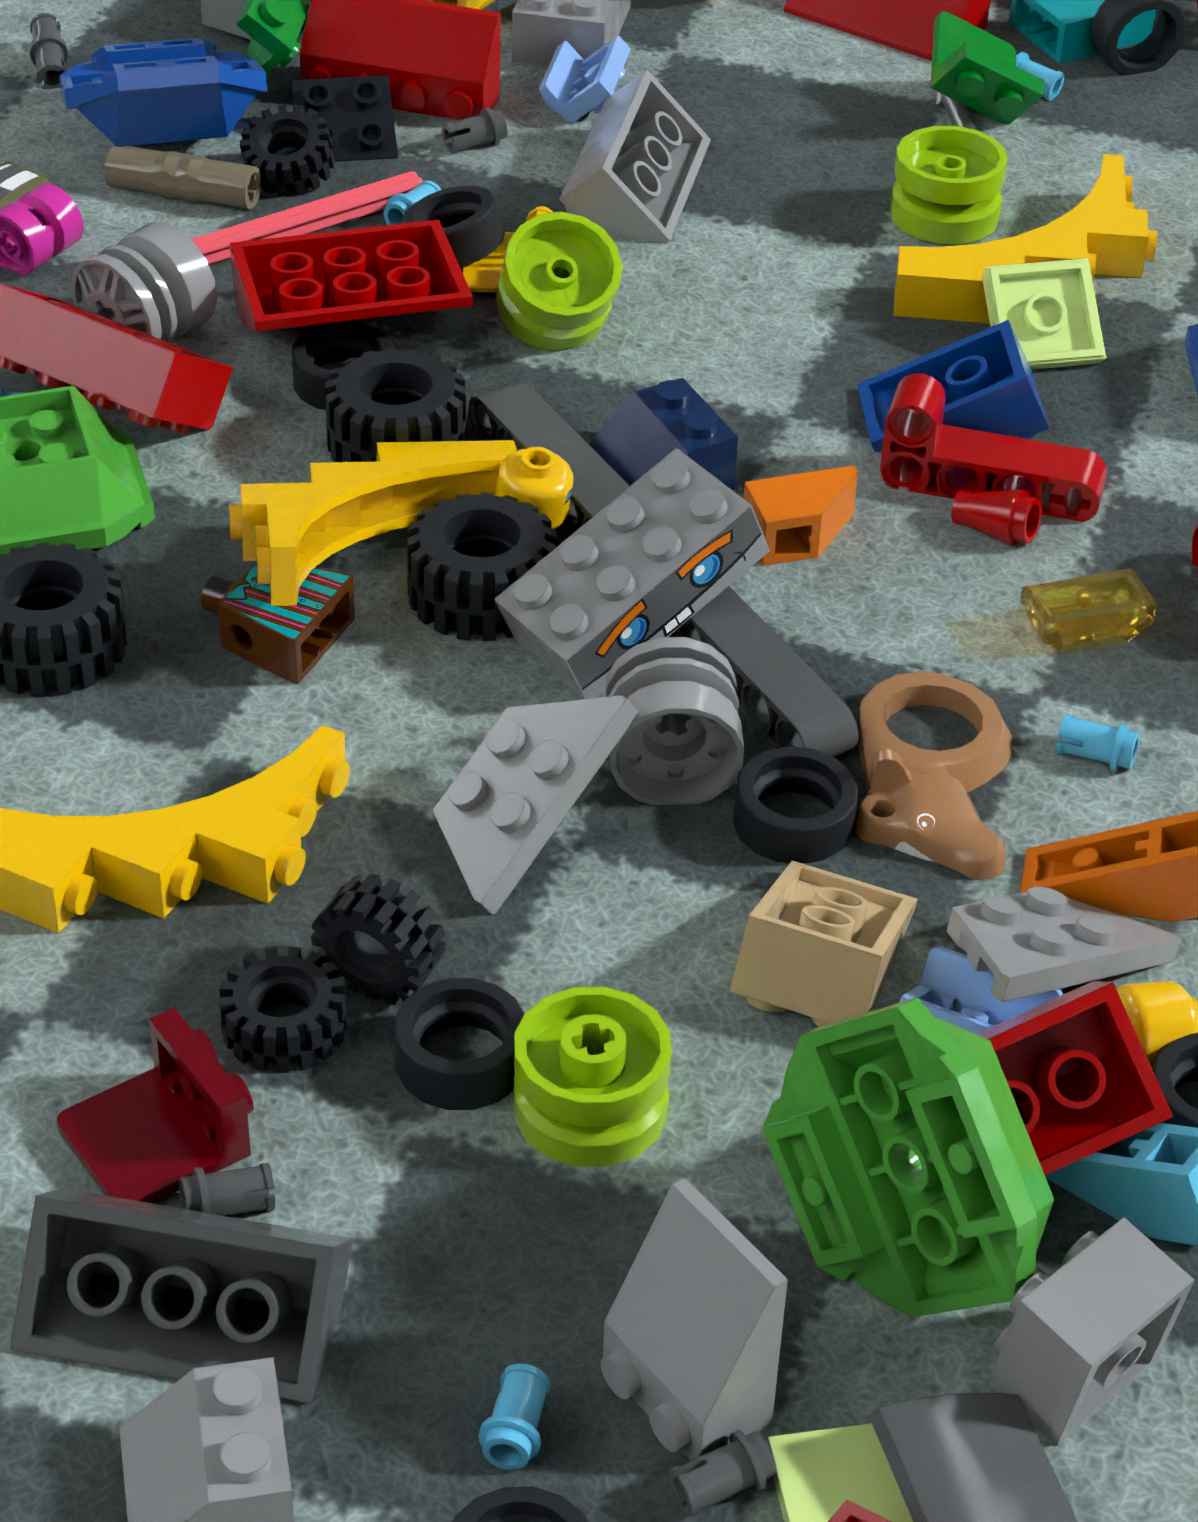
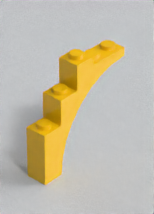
(1102, 227)
(302, 524)
(156, 857)

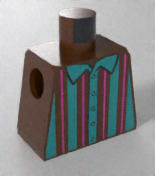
(281, 637)

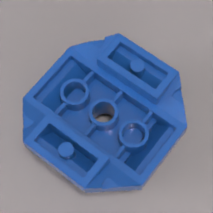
(163, 90)

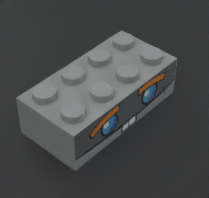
(633, 572)

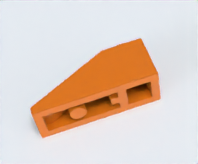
(1127, 870)

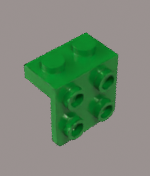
(273, 30)
(980, 70)

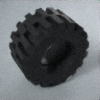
(393, 399)
(468, 556)
(58, 618)

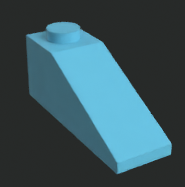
(1145, 1180)

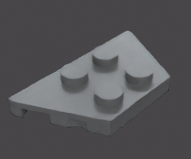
(524, 786)
(1053, 942)

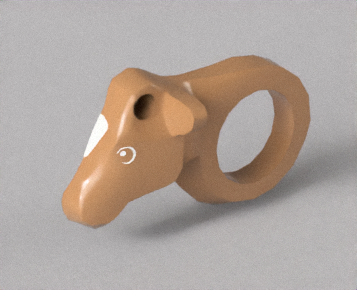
(920, 795)

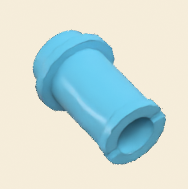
(1052, 79)
(400, 203)
(1098, 742)
(515, 1418)

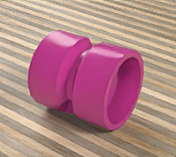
(38, 228)

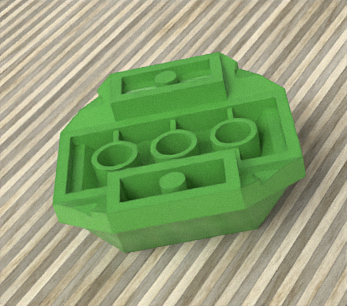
(66, 474)
(909, 1161)

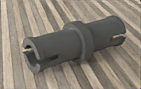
(48, 50)

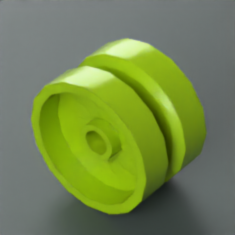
(948, 184)
(558, 281)
(591, 1076)

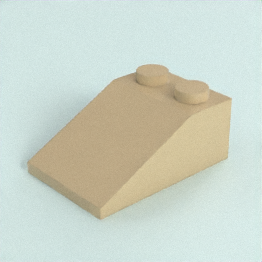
(820, 945)

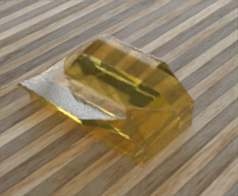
(1089, 610)

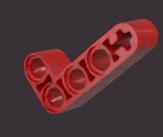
(947, 459)

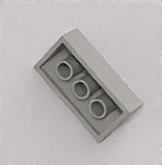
(637, 163)

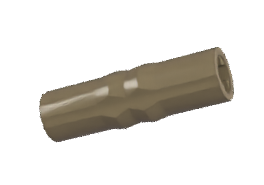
(183, 176)

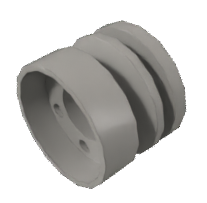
(149, 282)
(687, 727)

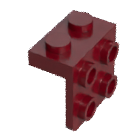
(164, 1120)

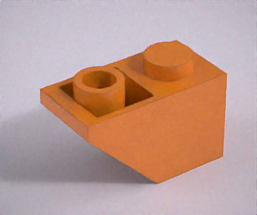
(802, 511)

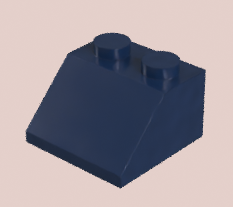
(657, 423)

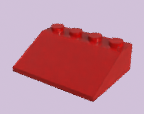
(346, 275)

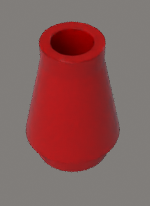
(1003, 515)

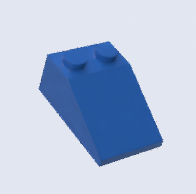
(983, 382)

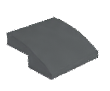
(970, 1460)

